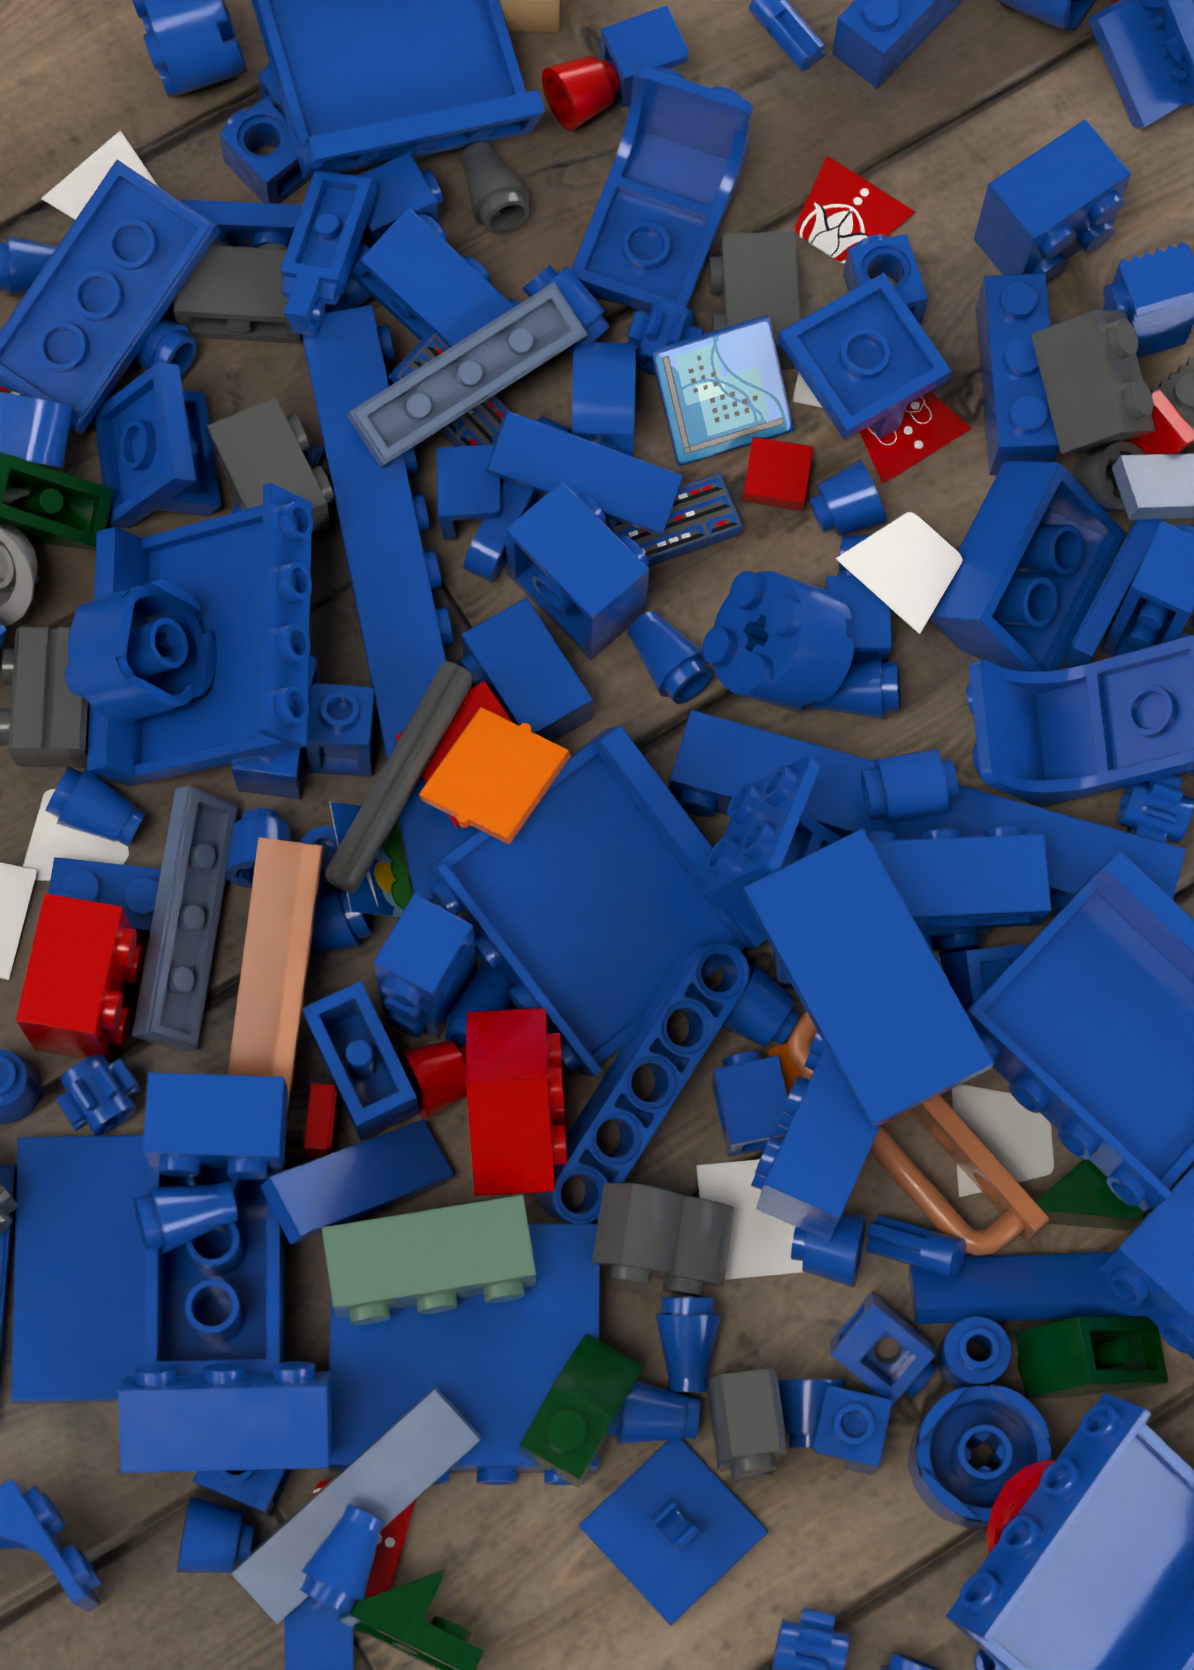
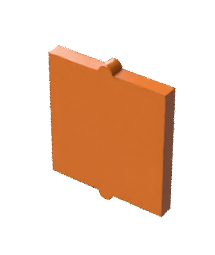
(495, 775)

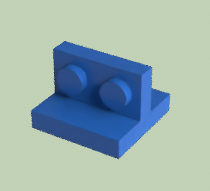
(1148, 54)
(865, 358)
(156, 449)

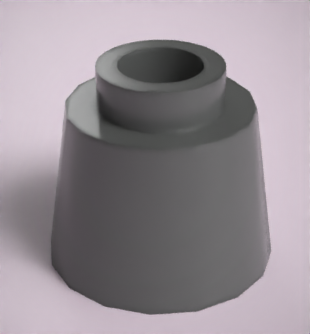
(1096, 473)

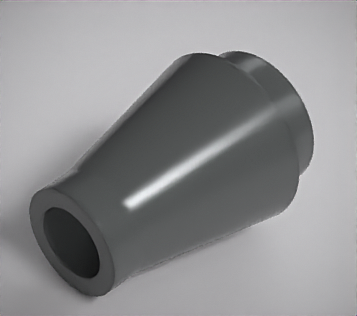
(495, 192)

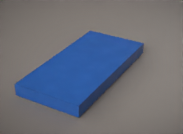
(102, 293)
(867, 978)
(77, 1268)

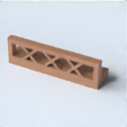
(276, 959)

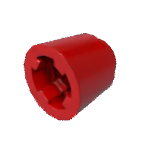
(579, 89)
(436, 1075)

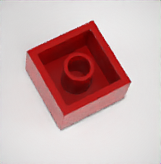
(79, 978)
(514, 1101)

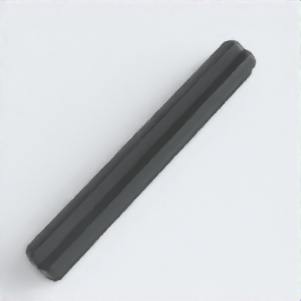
(398, 777)

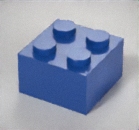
(1053, 205)
(578, 568)

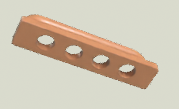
(1018, 1210)

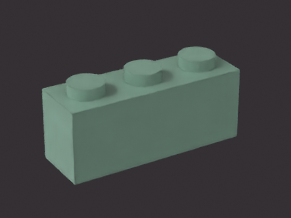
(429, 1259)

